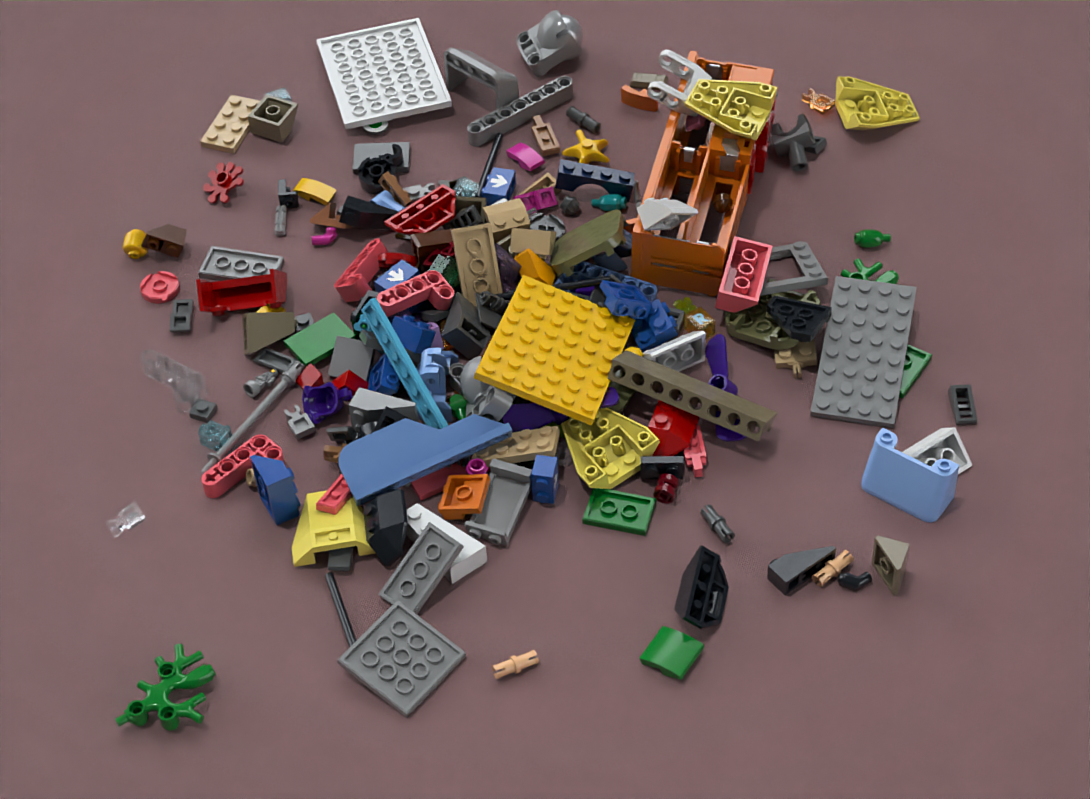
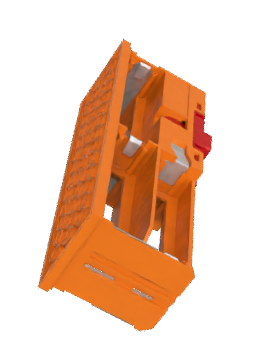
(718, 167)

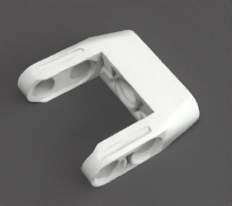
(691, 76)

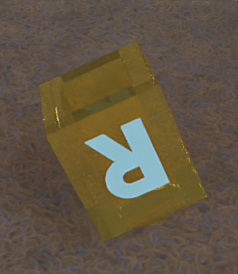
(699, 321)

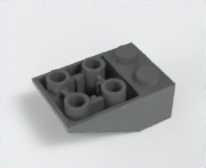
(464, 328)

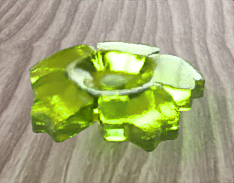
(685, 305)

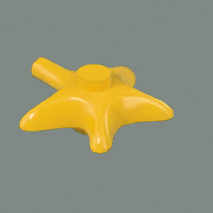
(587, 149)

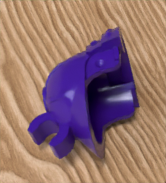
(324, 401)

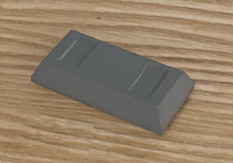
(274, 360)

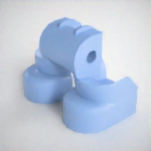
(433, 371)

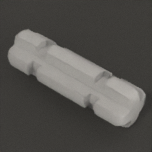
(280, 220)

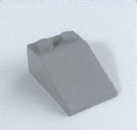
(369, 405)

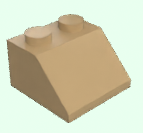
(505, 217)
(538, 241)

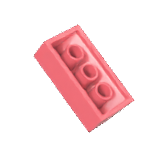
(743, 275)

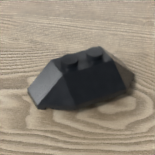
(386, 525)
(702, 590)

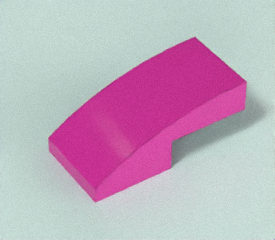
(526, 156)
(539, 199)

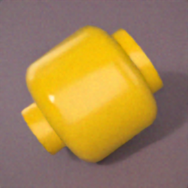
(133, 242)

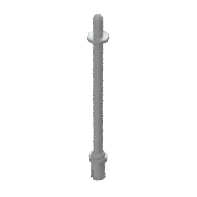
(288, 378)

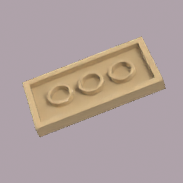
(230, 125)
(476, 260)
(522, 446)

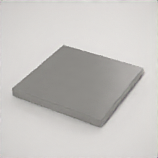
(401, 658)

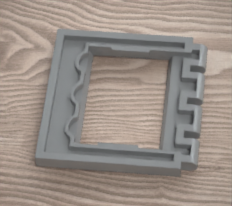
(812, 271)

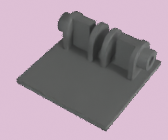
(490, 308)

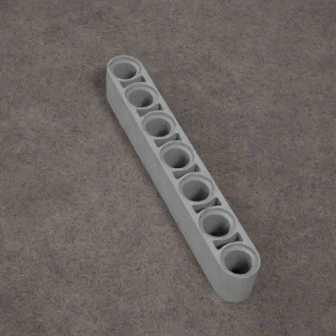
(520, 111)

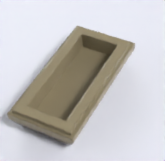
(642, 80)

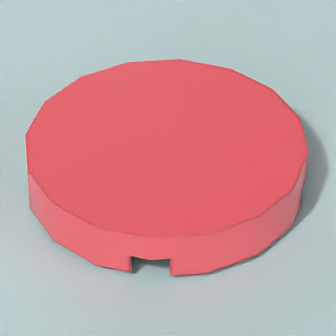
(159, 287)

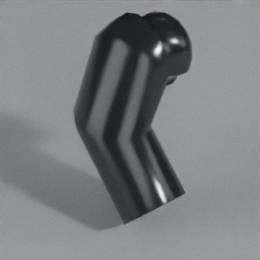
(854, 582)

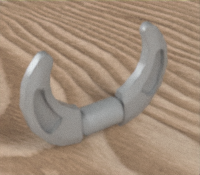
(636, 194)

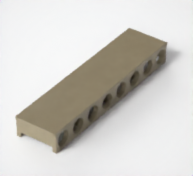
(692, 392)

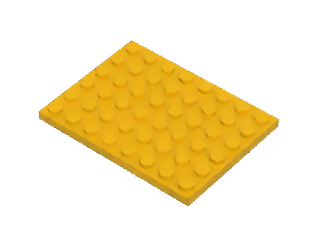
(554, 350)

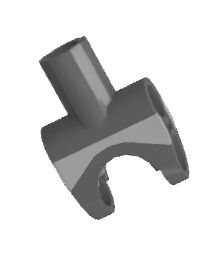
(794, 142)

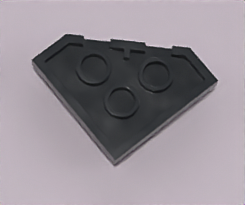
(798, 318)

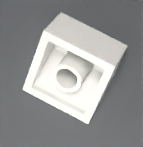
(664, 213)

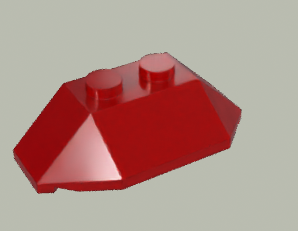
(426, 213)
(672, 428)

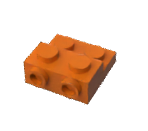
(463, 495)

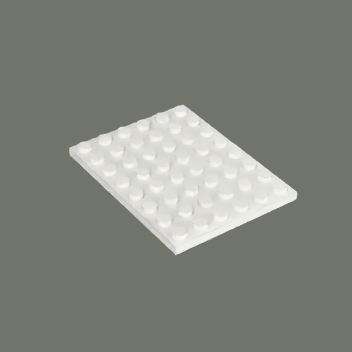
(383, 73)

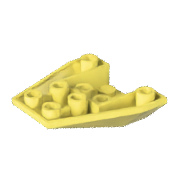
(734, 105)
(871, 105)
(609, 448)
(325, 531)

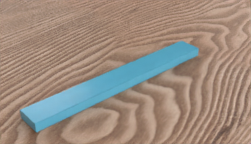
(403, 364)

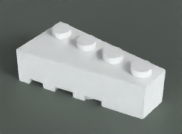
(471, 556)

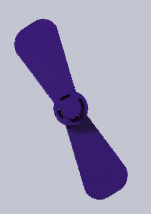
(717, 358)
(535, 416)

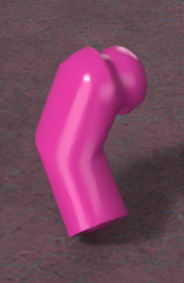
(325, 239)

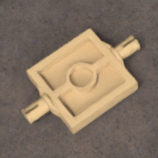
(796, 357)

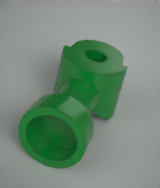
(458, 406)

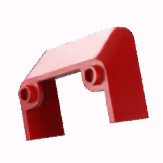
(242, 293)

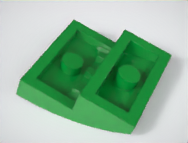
(672, 652)

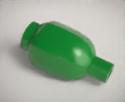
(870, 238)

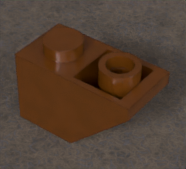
(165, 239)

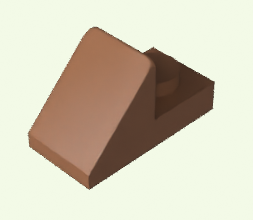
(328, 218)

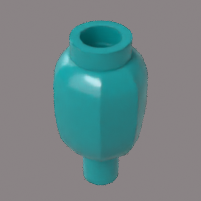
(610, 202)

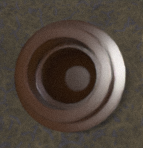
(722, 203)

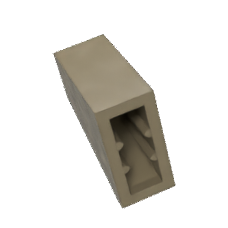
(266, 328)

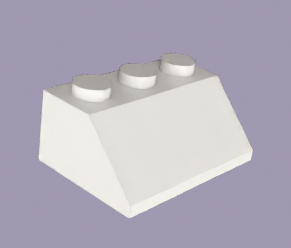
(680, 352)
(941, 445)

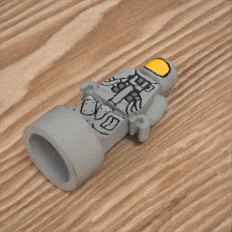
(253, 387)

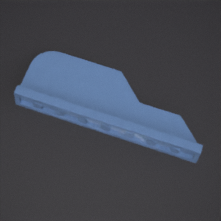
(412, 451)

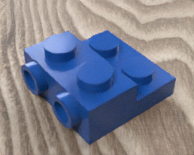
(625, 300)
(655, 328)
(383, 377)

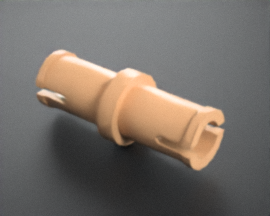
(832, 568)
(515, 664)

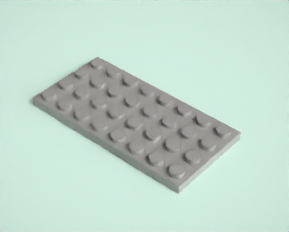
(864, 352)

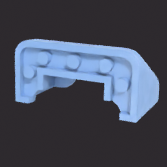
(907, 481)

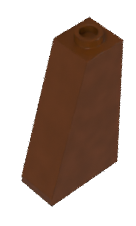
(425, 243)

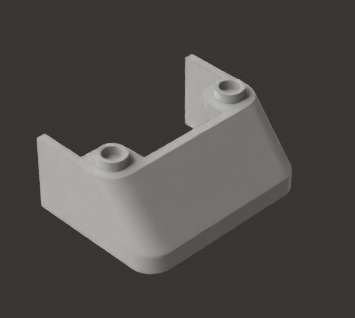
(464, 64)

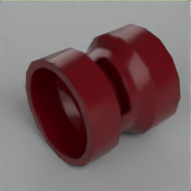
(666, 488)

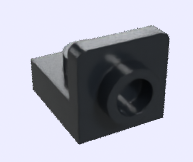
(286, 197)

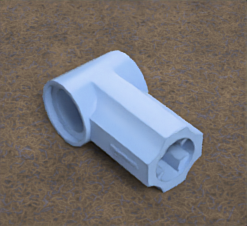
(386, 200)

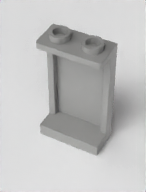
(503, 503)

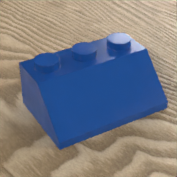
(276, 488)

